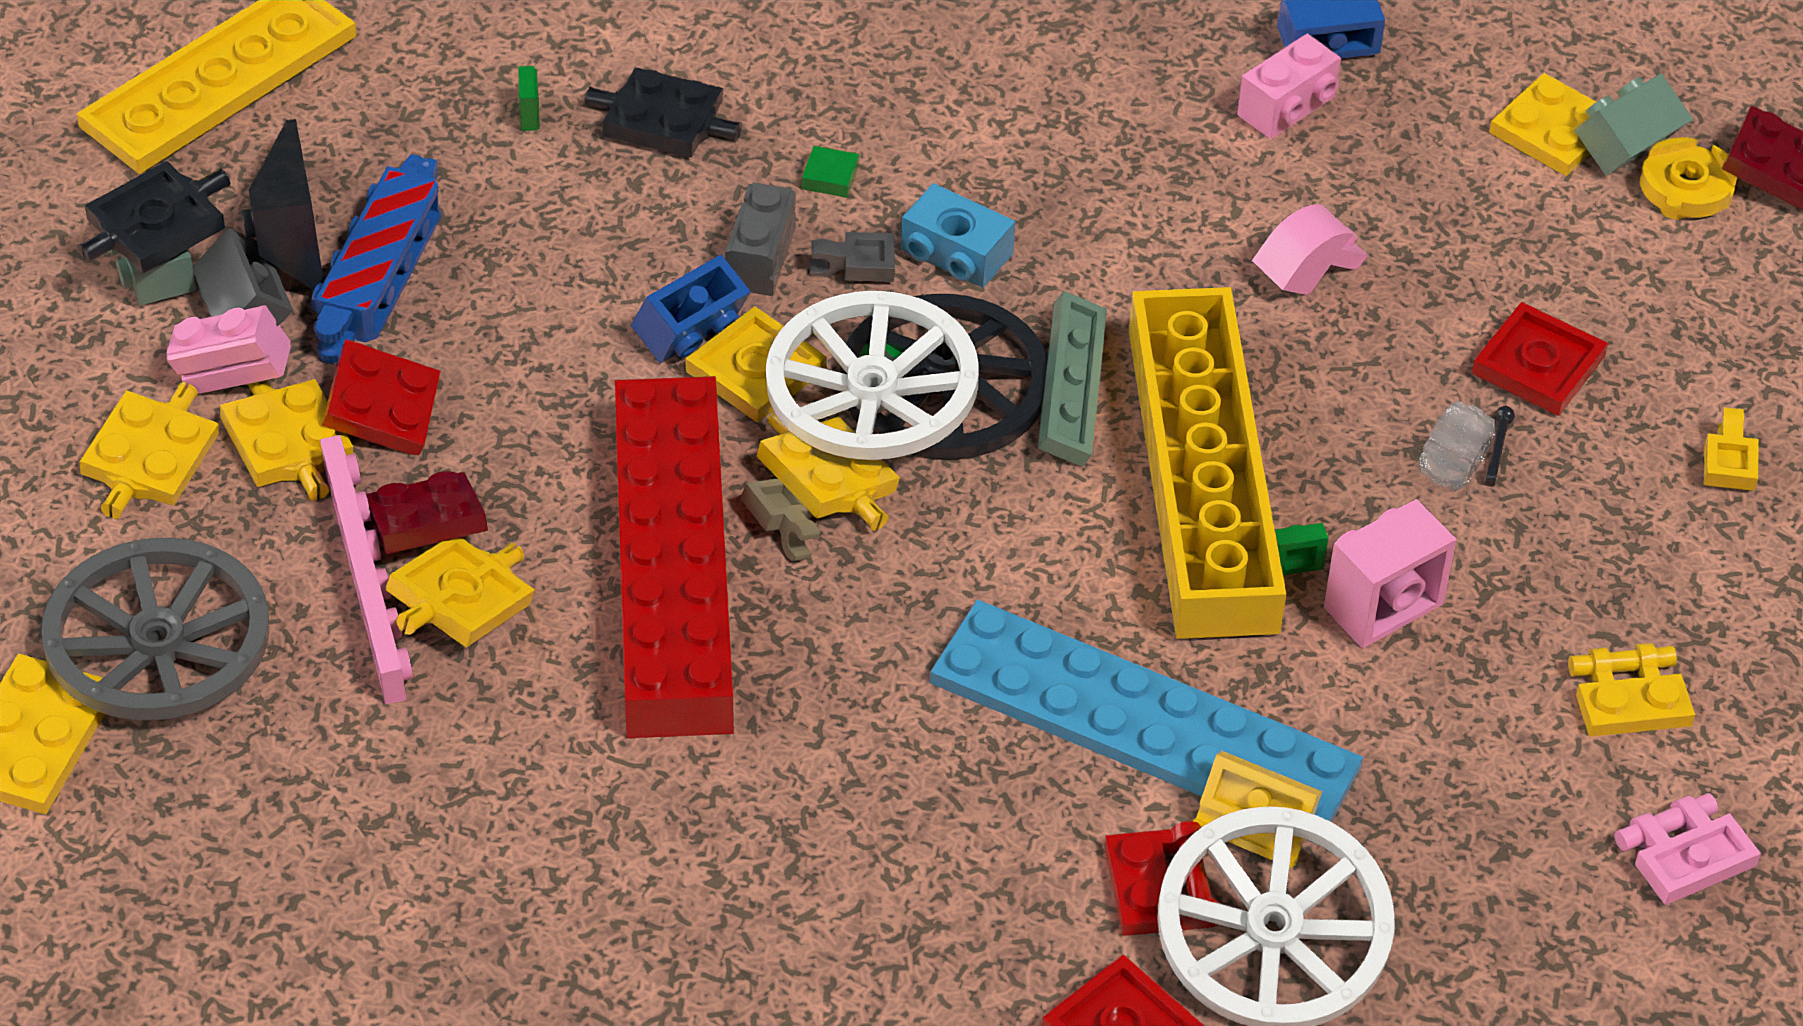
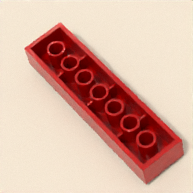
(672, 559)

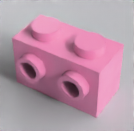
(1288, 86)

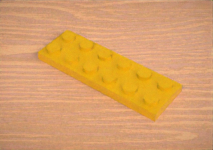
(213, 78)

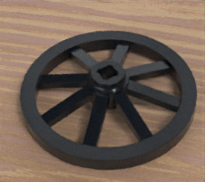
(993, 321)

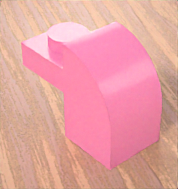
(1305, 248)

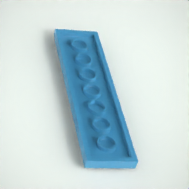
(1127, 708)

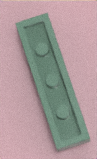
(1072, 379)

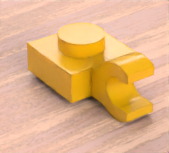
(1729, 456)

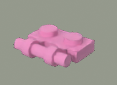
(1693, 859)

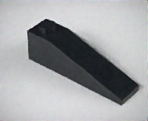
(283, 210)

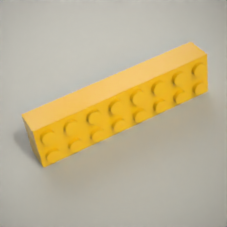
(1205, 464)

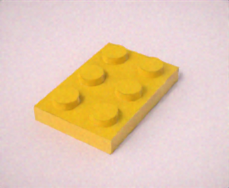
(39, 734)

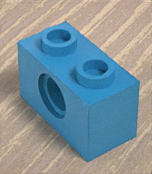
(957, 235)

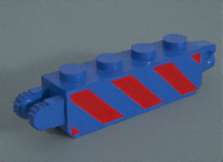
(377, 256)

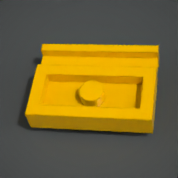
(1242, 785)

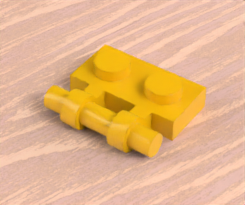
(1633, 703)

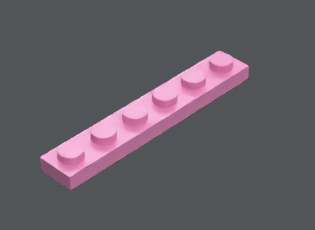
(370, 584)

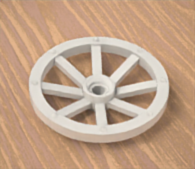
(872, 380)
(1279, 908)

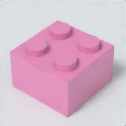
(1389, 573)

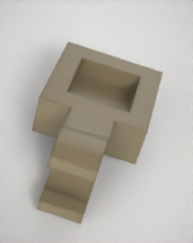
(779, 509)

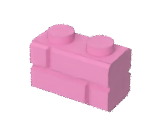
(228, 349)

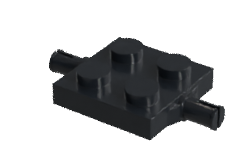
(663, 112)
(154, 216)

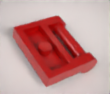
(1137, 875)

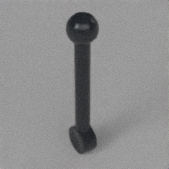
(1504, 416)

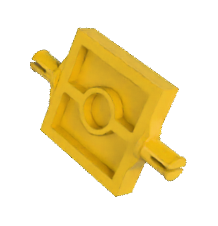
(281, 434)
(148, 449)
(825, 480)
(460, 589)

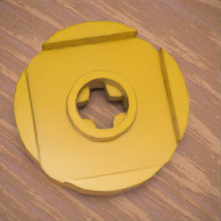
(1682, 197)

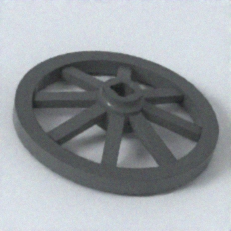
(156, 625)

